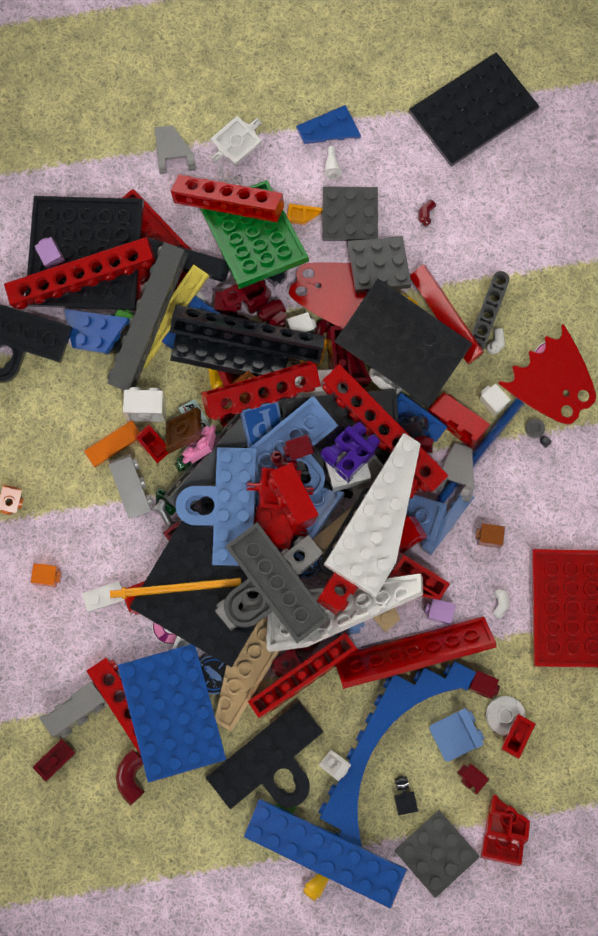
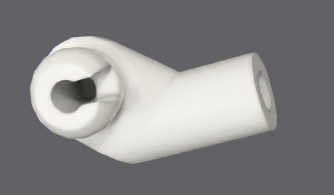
(498, 343)
(503, 600)

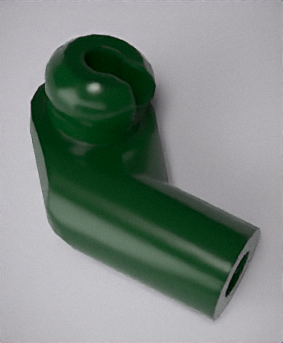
(169, 508)

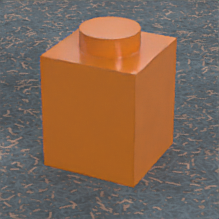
(45, 575)

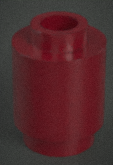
(269, 310)

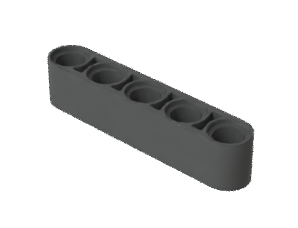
(490, 307)

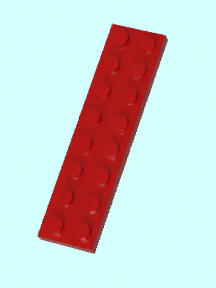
(416, 652)

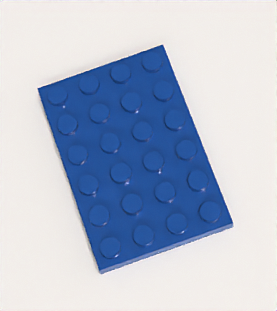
(171, 713)

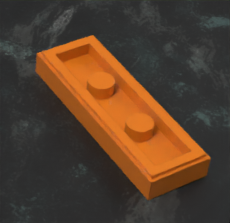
(112, 444)

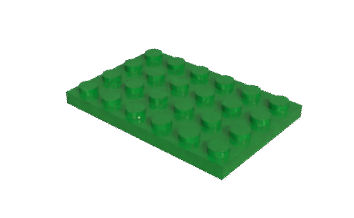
(254, 246)

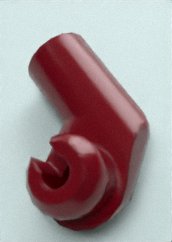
(424, 213)
(322, 327)
(279, 460)

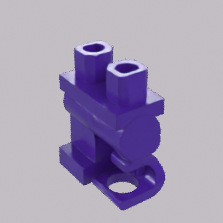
(357, 449)

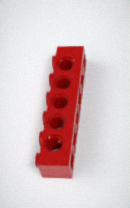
(228, 198)
(213, 398)
(98, 674)
(303, 675)

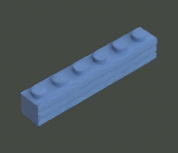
(448, 522)

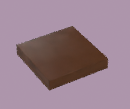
(183, 430)

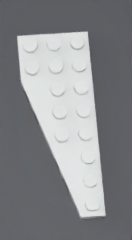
(374, 533)

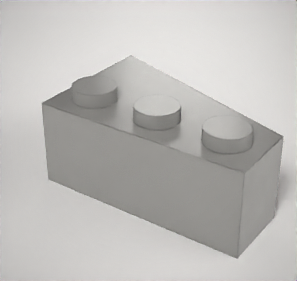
(130, 485)
(74, 711)

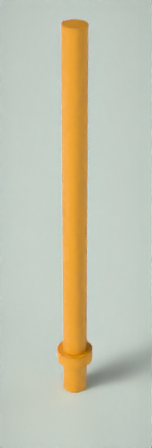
(124, 593)

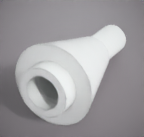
(332, 167)

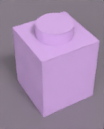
(49, 253)
(440, 611)

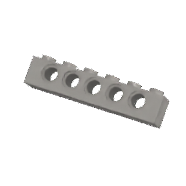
(304, 545)

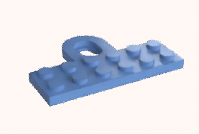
(306, 419)
(233, 503)

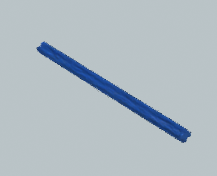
(480, 450)

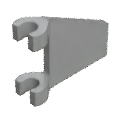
(172, 146)
(460, 470)

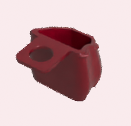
(251, 296)

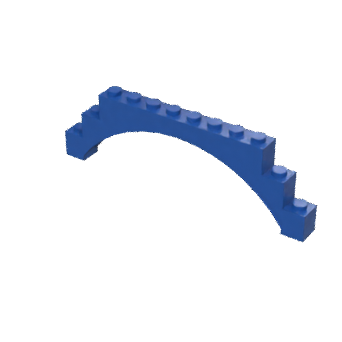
(397, 699)

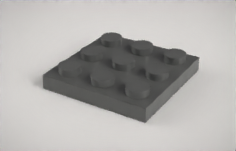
(350, 213)
(379, 259)
(436, 853)

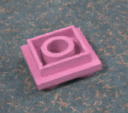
(200, 447)

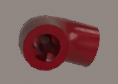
(126, 775)

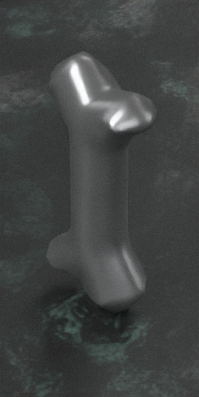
(160, 508)

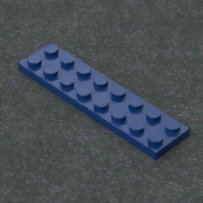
(325, 853)

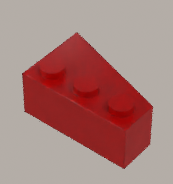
(460, 420)
(293, 498)
(433, 584)

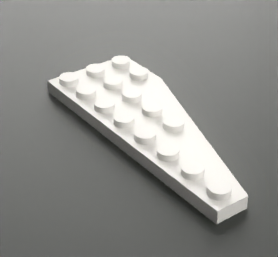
(360, 608)

